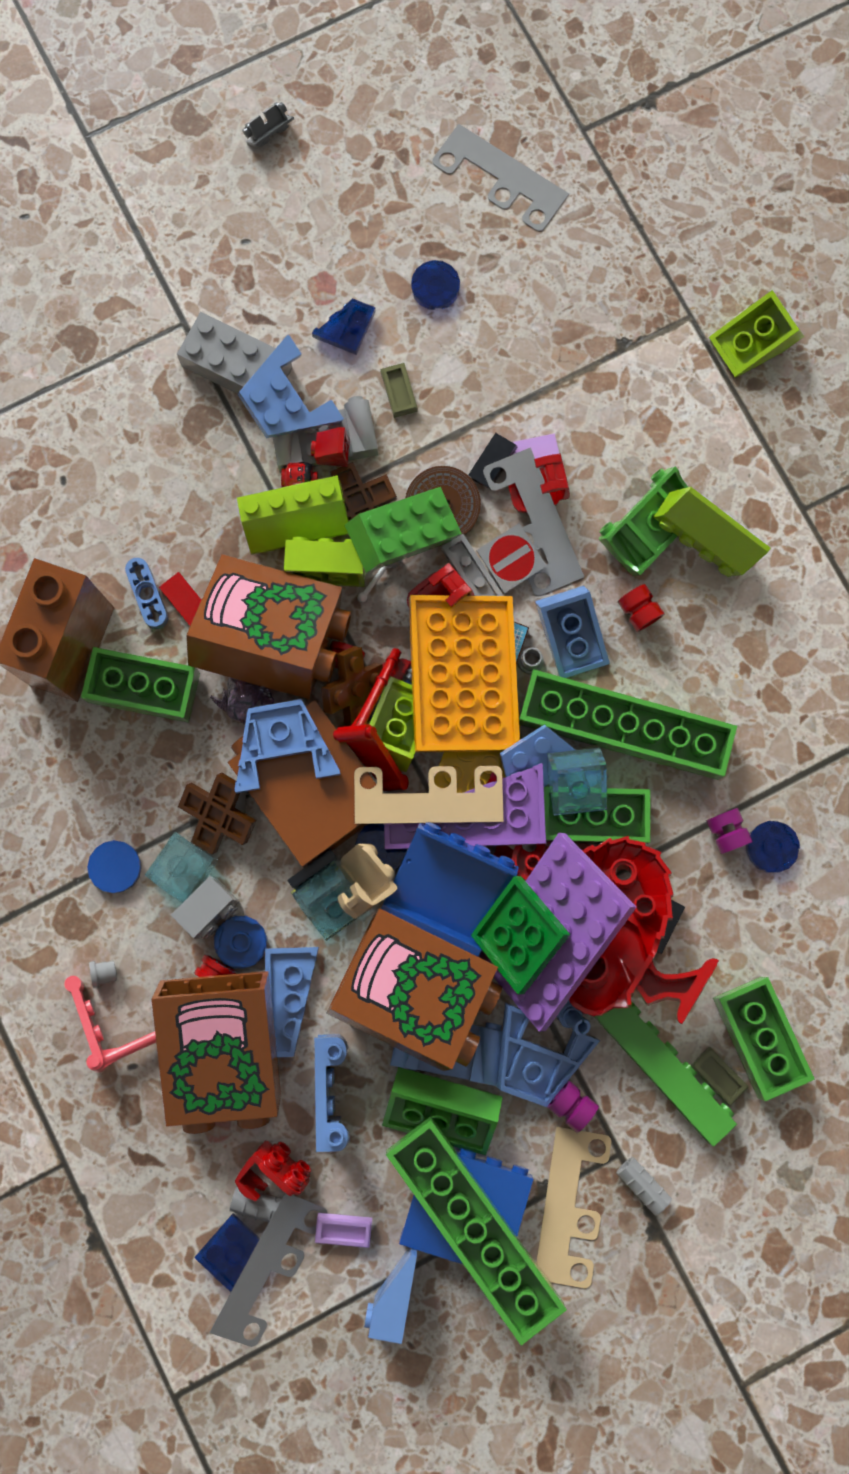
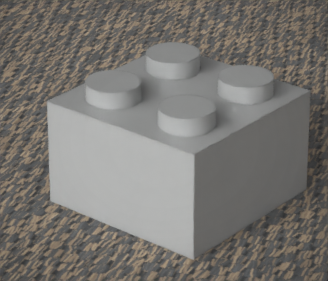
(206, 908)

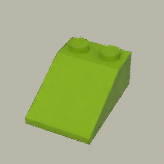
(756, 335)
(395, 721)

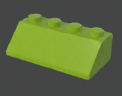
(299, 510)
(710, 532)

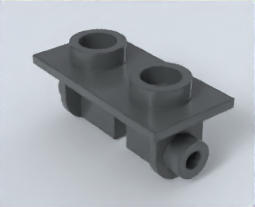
(276, 122)

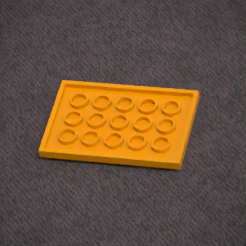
(463, 674)

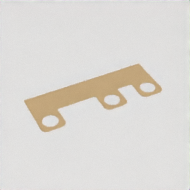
(437, 806)
(560, 1213)

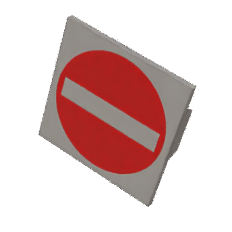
(511, 558)

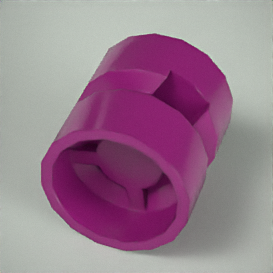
(733, 839)
(575, 1109)

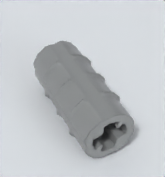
(644, 1186)
(261, 1209)

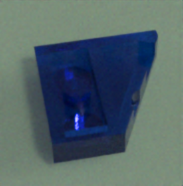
(347, 327)

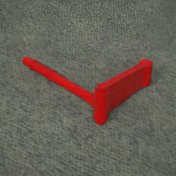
(364, 738)

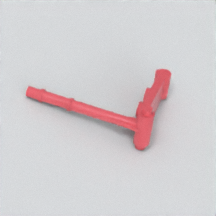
(100, 1058)

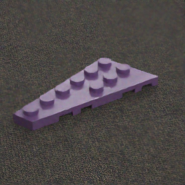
(521, 823)

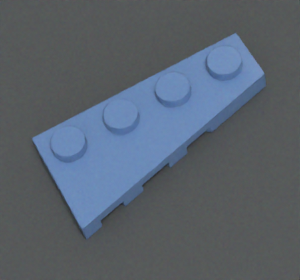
(290, 984)

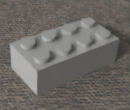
(223, 353)

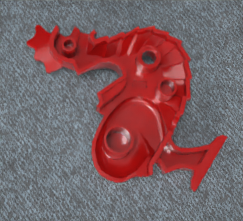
(629, 958)

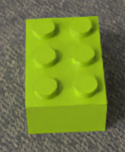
(324, 561)

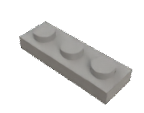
(470, 567)

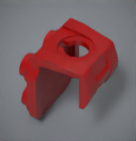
(555, 481)
(443, 582)
(278, 1166)

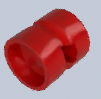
(640, 607)

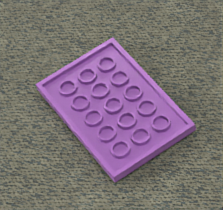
(588, 909)

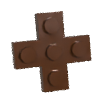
(361, 496)
(352, 686)
(216, 814)

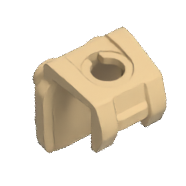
(369, 879)

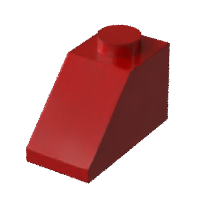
(331, 447)

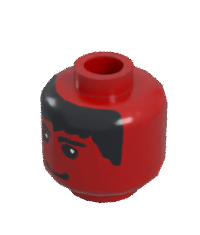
(297, 473)

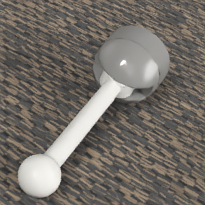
(362, 597)

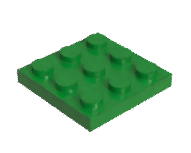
(520, 935)

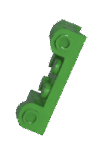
(637, 536)

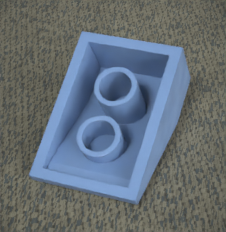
(572, 631)
(389, 1311)

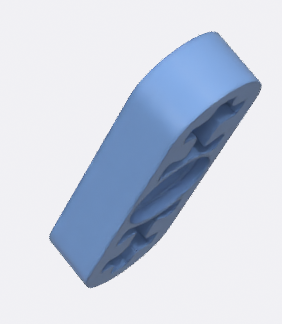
(146, 574)

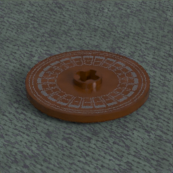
(458, 490)

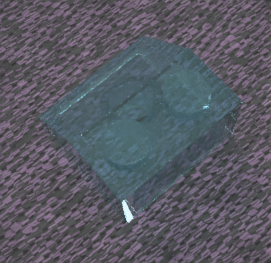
(577, 781)
(180, 867)
(320, 903)

